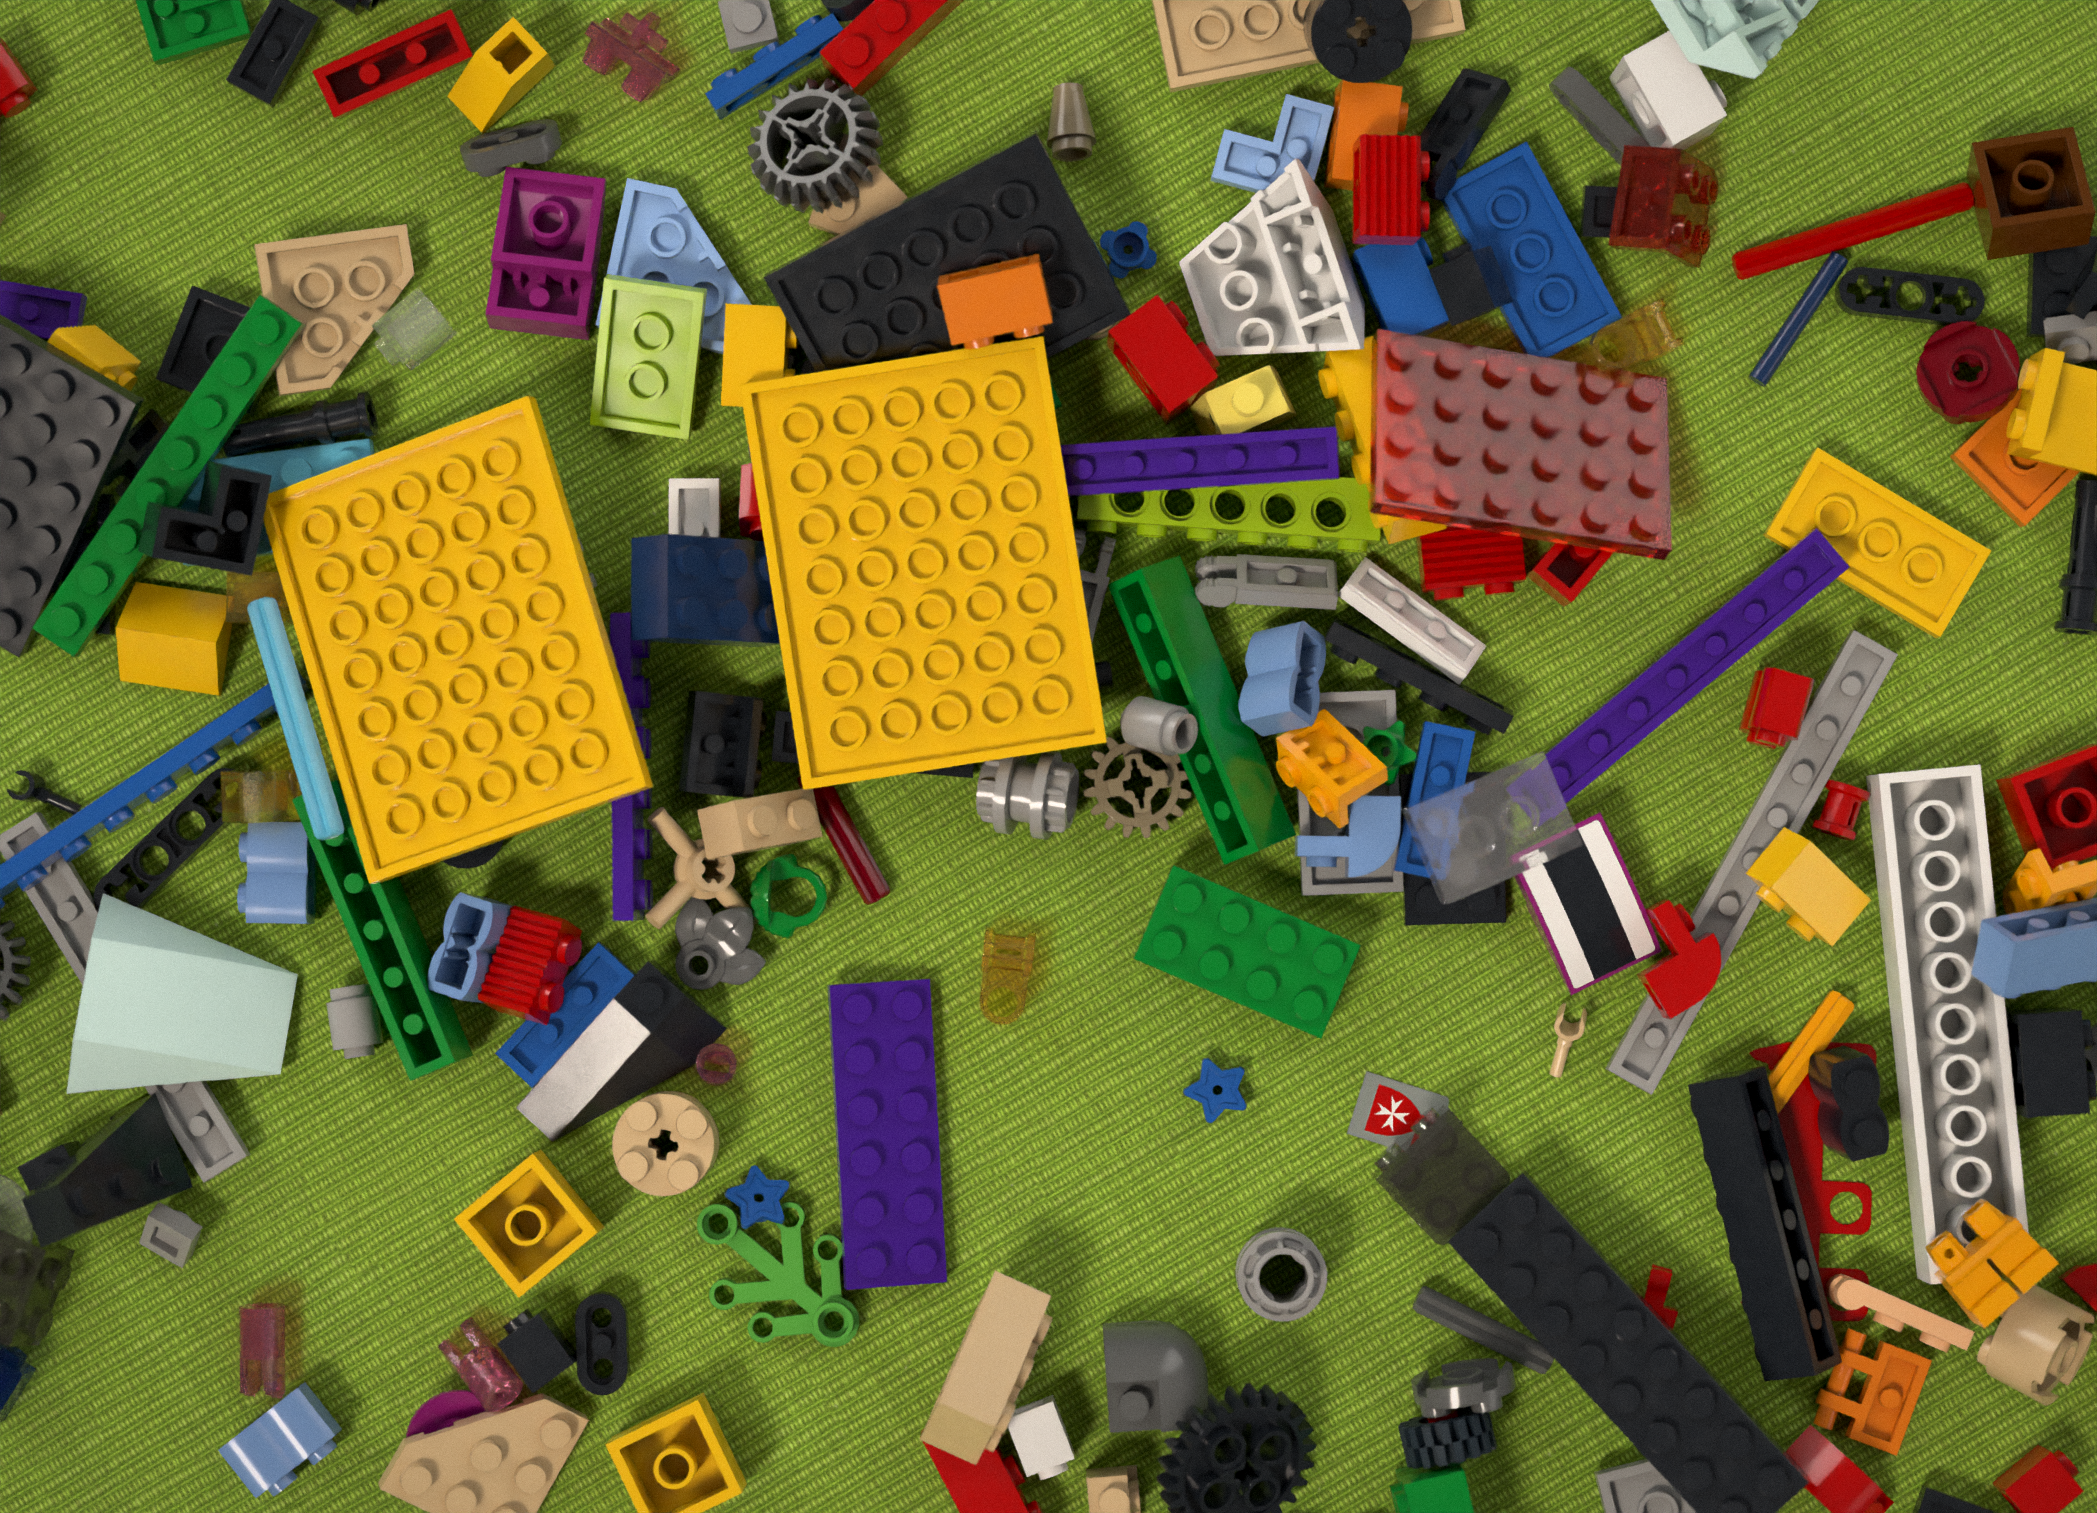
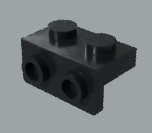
(722, 744)

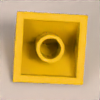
(173, 638)

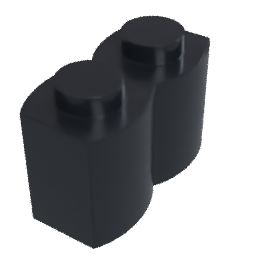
(1848, 1110)

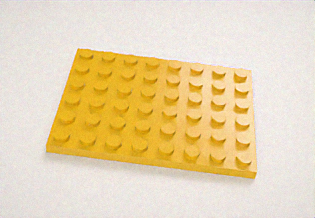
(923, 563)
(454, 641)

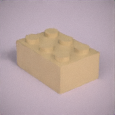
(989, 1369)

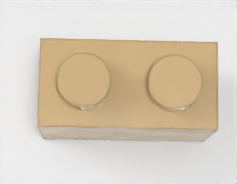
(759, 823)

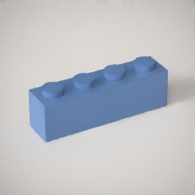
(2038, 949)

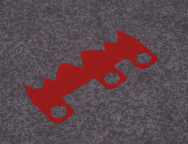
(1805, 1153)

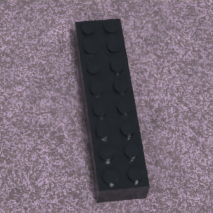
(1625, 1355)

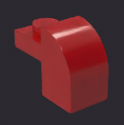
(1691, 967)
(1835, 1478)

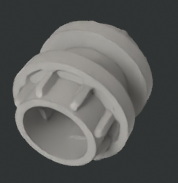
(1029, 793)
(1305, 1293)

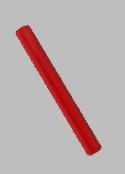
(1852, 231)

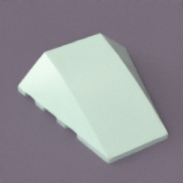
(1732, 33)
(174, 1007)

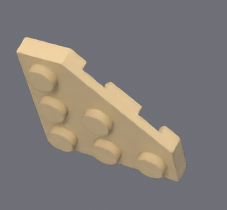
(338, 291)
(487, 1460)

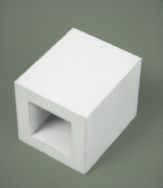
(1041, 1438)

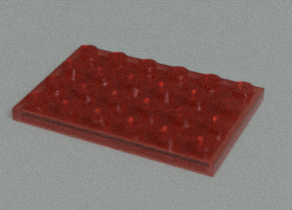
(1519, 445)

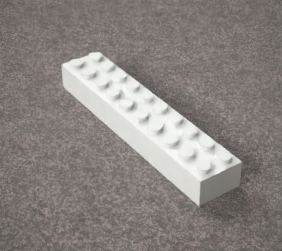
(1943, 1019)

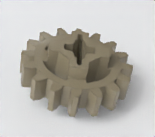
(1114, 788)

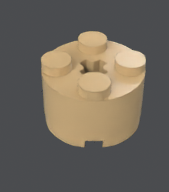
(641, 1160)
(2037, 1344)

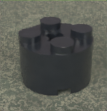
(1362, 59)

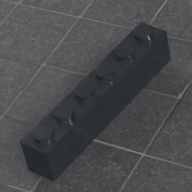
(1764, 1224)

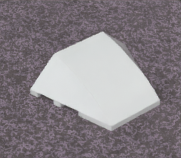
(1277, 276)

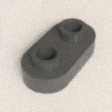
(496, 150)

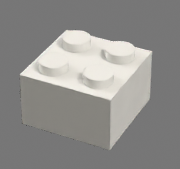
(1668, 95)

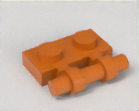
(1886, 1397)

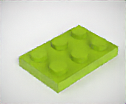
(648, 356)

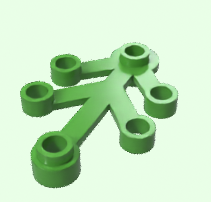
(785, 1279)

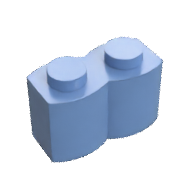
(1282, 679)
(279, 874)
(470, 937)
(280, 1441)

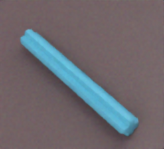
(295, 718)

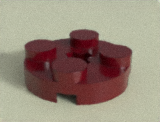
(1963, 400)

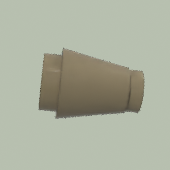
(1070, 124)

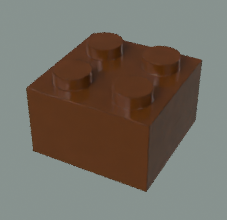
(2030, 193)

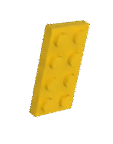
(1891, 546)

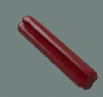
(849, 845)

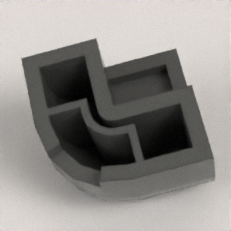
(1152, 1375)

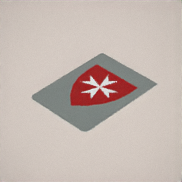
(1389, 1109)

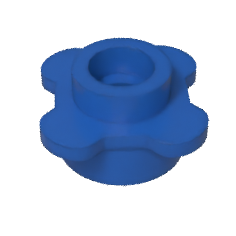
(1135, 237)

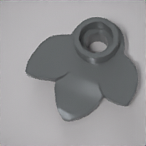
(720, 940)

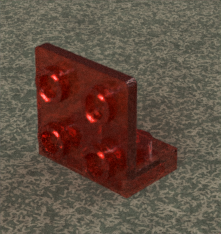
(1664, 203)

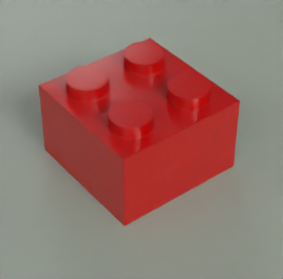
(1163, 358)
(2056, 806)

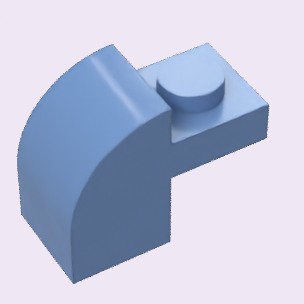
(1368, 839)

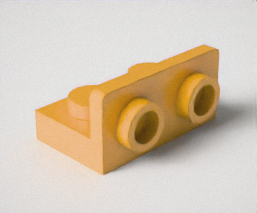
(1328, 766)
(2038, 887)

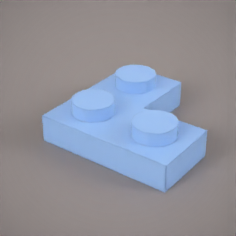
(1257, 163)

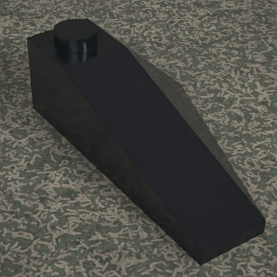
(629, 1048)

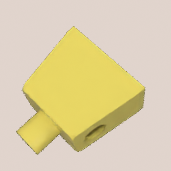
(1244, 404)

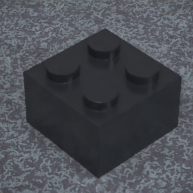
(2050, 1061)

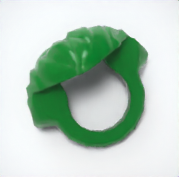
(778, 870)

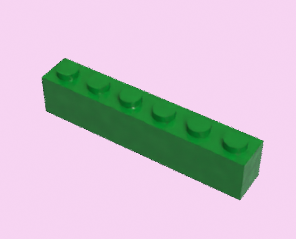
(1190, 672)
(389, 952)

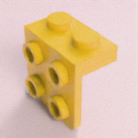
(2055, 413)

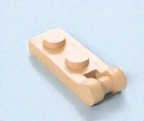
(1896, 1313)

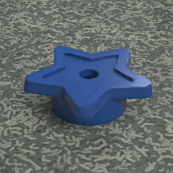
(1211, 1076)
(755, 1211)

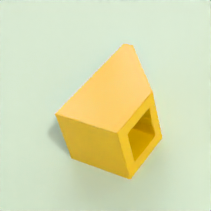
(500, 75)

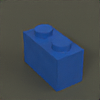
(1401, 287)

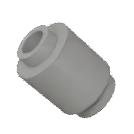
(1158, 726)
(354, 1020)

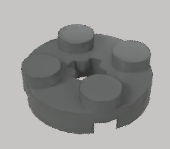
(1463, 1384)

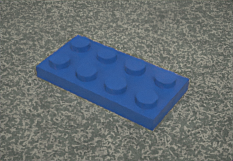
(1537, 249)

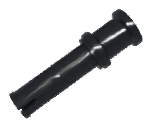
(321, 422)
(2080, 582)

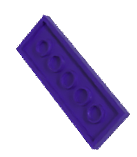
(629, 839)
(887, 1134)

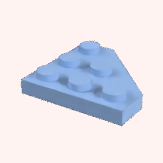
(665, 243)

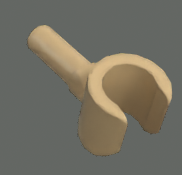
(1566, 1033)

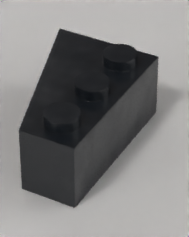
(111, 1175)

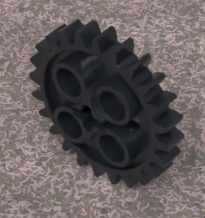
(1237, 1454)

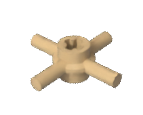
(688, 872)

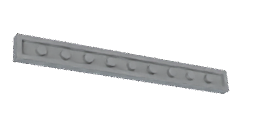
(1781, 803)

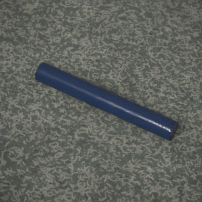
(1798, 319)

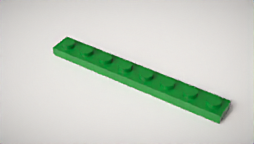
(169, 473)

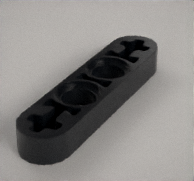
(168, 837)

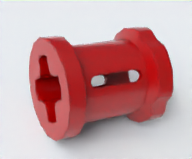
(1841, 810)

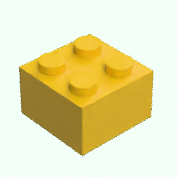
(529, 1223)
(677, 1461)

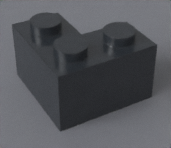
(221, 532)

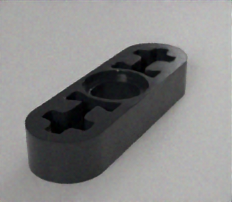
(1873, 280)

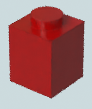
(2040, 1482)

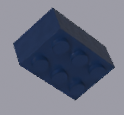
(701, 591)

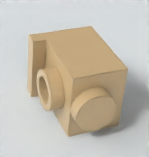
(1113, 1490)

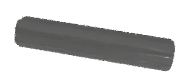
(1482, 1329)

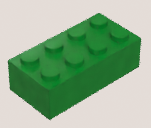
(1246, 951)

